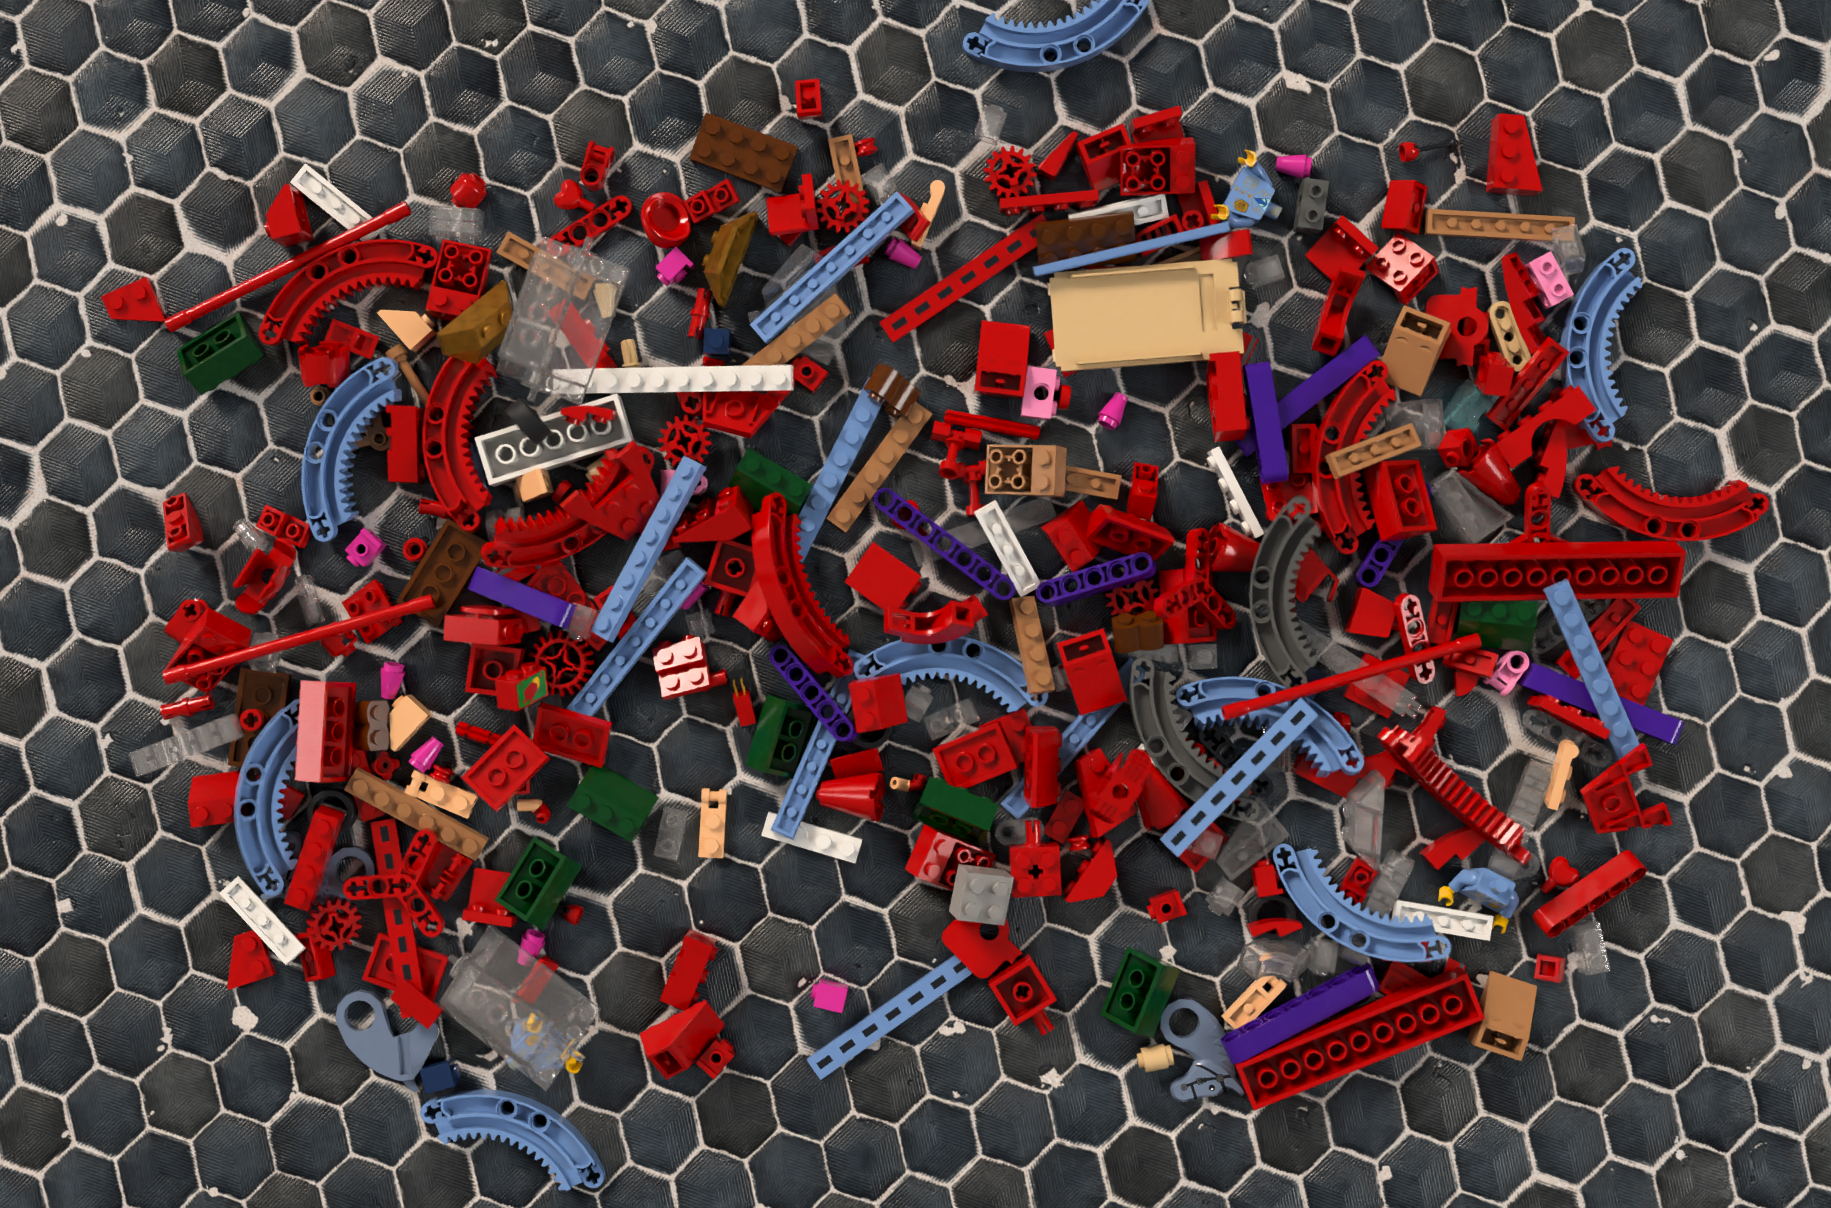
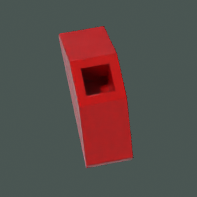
(181, 524)
(1094, 875)

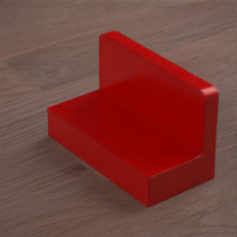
(1199, 201)
(1404, 206)

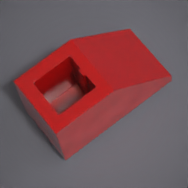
(1143, 490)

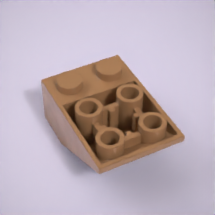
(1414, 350)
(1026, 470)
(1507, 1014)

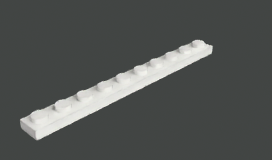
(691, 379)

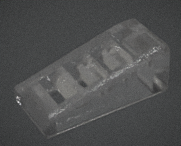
(1166, 654)

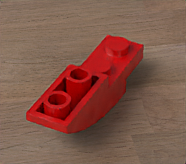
(1551, 459)

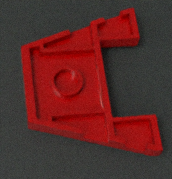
(738, 411)
(627, 505)
(1613, 801)

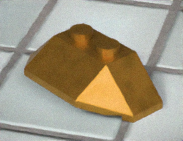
(727, 255)
(479, 327)

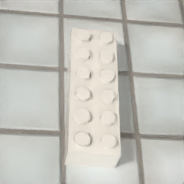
(512, 454)

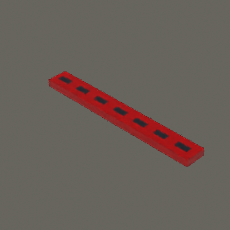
(961, 281)
(398, 920)

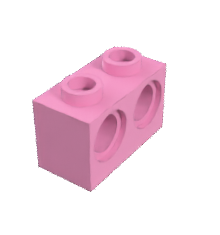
(1549, 280)

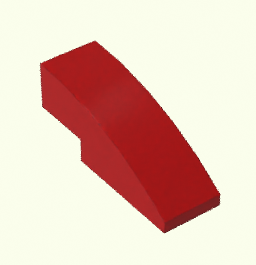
(1456, 843)

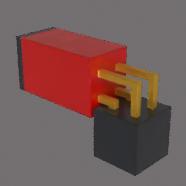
(742, 699)

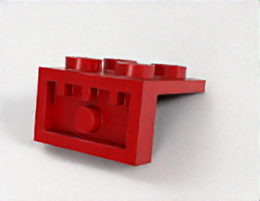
(1157, 125)
(795, 211)
(1338, 246)
(1403, 267)
(482, 903)

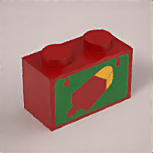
(521, 687)

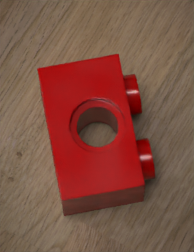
(1494, 374)

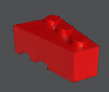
(1511, 158)
(1226, 396)
(406, 445)
(689, 970)

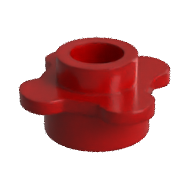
(378, 767)

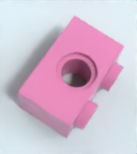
(1035, 408)

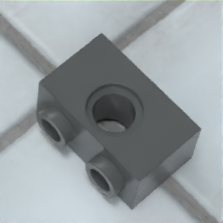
(1311, 206)

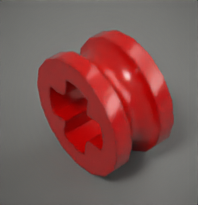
(866, 147)
(1191, 213)
(247, 714)
(442, 773)
(1078, 842)

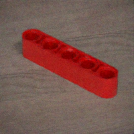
(1589, 894)

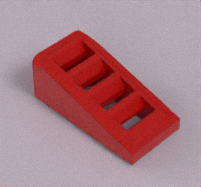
(1053, 163)
(1164, 223)
(908, 224)

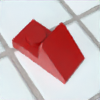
(808, 99)

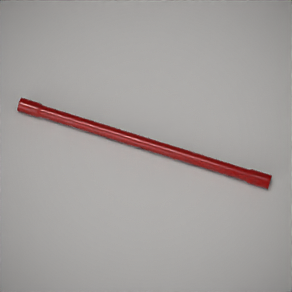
(187, 316)
(187, 671)
(1244, 707)

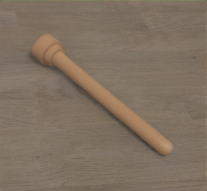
(399, 353)

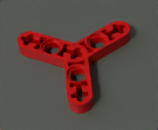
(1542, 528)
(1196, 580)
(412, 892)

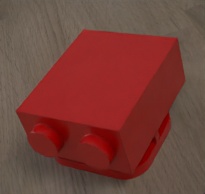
(883, 578)
(484, 625)

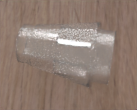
(250, 536)

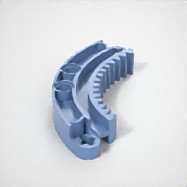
(1023, 48)
(1597, 308)
(325, 478)
(990, 668)
(1322, 740)
(258, 831)
(1384, 937)
(484, 1113)

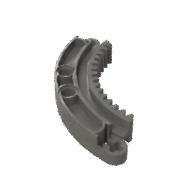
(1281, 556)
(1155, 720)

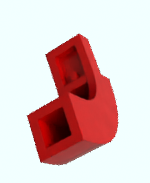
(1335, 310)
(931, 627)

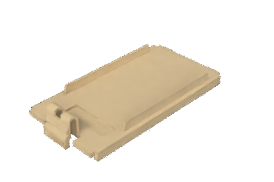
(1145, 314)

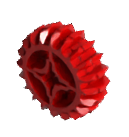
(540, 657)

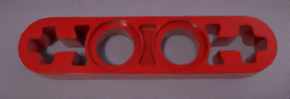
(588, 221)
(1418, 636)

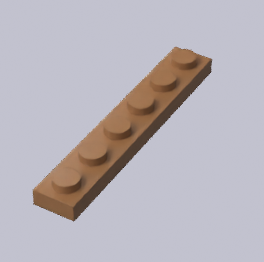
(1493, 225)
(802, 333)
(878, 467)
(416, 813)

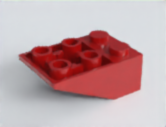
(1158, 167)
(458, 279)
(1002, 359)
(716, 519)
(208, 638)
(1091, 671)
(938, 856)
(681, 1038)

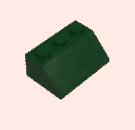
(219, 353)
(761, 477)
(1499, 623)
(781, 736)
(613, 802)
(955, 811)
(538, 883)
(1140, 992)

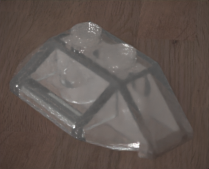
(1364, 818)

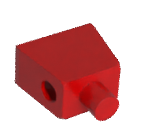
(1371, 615)

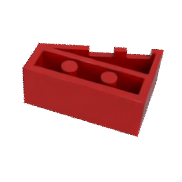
(1089, 772)

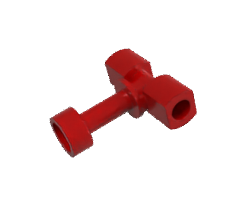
(954, 441)
(972, 476)

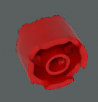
(324, 364)

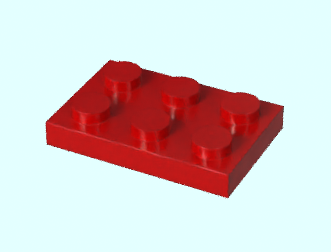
(1637, 661)
(1568, 716)
(572, 734)
(976, 756)
(505, 768)
(381, 970)

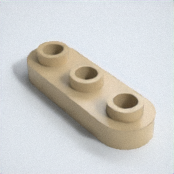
(1507, 324)

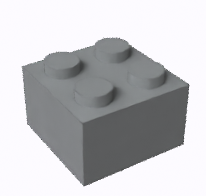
(981, 894)

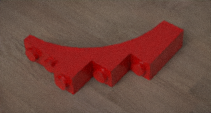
(1382, 762)

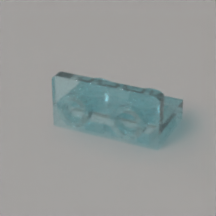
(1467, 407)

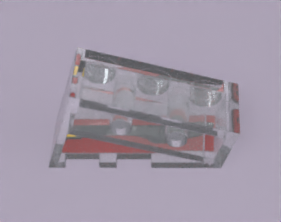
(1466, 507)
(1251, 841)

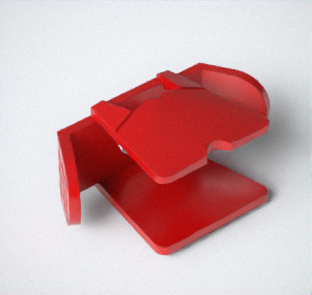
(1310, 576)
(258, 592)
(1131, 775)

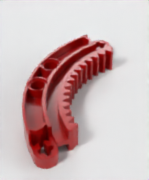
(306, 296)
(1350, 417)
(452, 469)
(1705, 515)
(543, 539)
(789, 595)
(1445, 786)

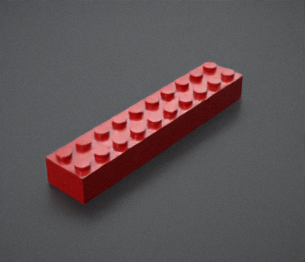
(1525, 569)
(1361, 1037)

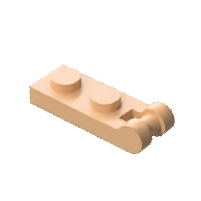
(929, 210)
(1562, 771)
(442, 794)
(712, 824)
(1253, 1001)

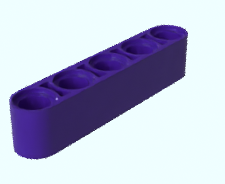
(1265, 422)
(1370, 563)
(1085, 576)
(522, 597)
(803, 687)

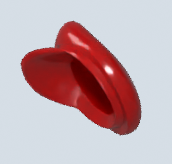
(665, 220)

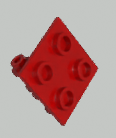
(1280, 493)
(367, 600)
(443, 871)

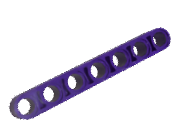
(1318, 386)
(956, 546)
(1575, 694)
(1300, 1013)

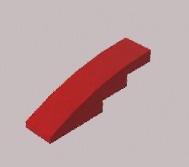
(1521, 292)

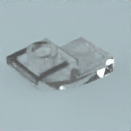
(951, 718)
(671, 834)

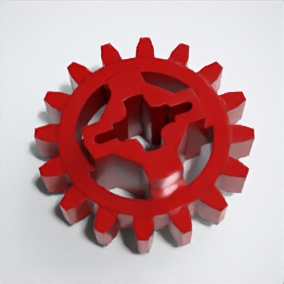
(1019, 169)
(853, 208)
(679, 426)
(1137, 587)
(324, 925)

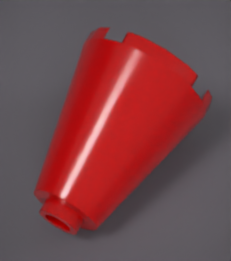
(1491, 474)
(1231, 550)
(854, 795)
(1159, 801)

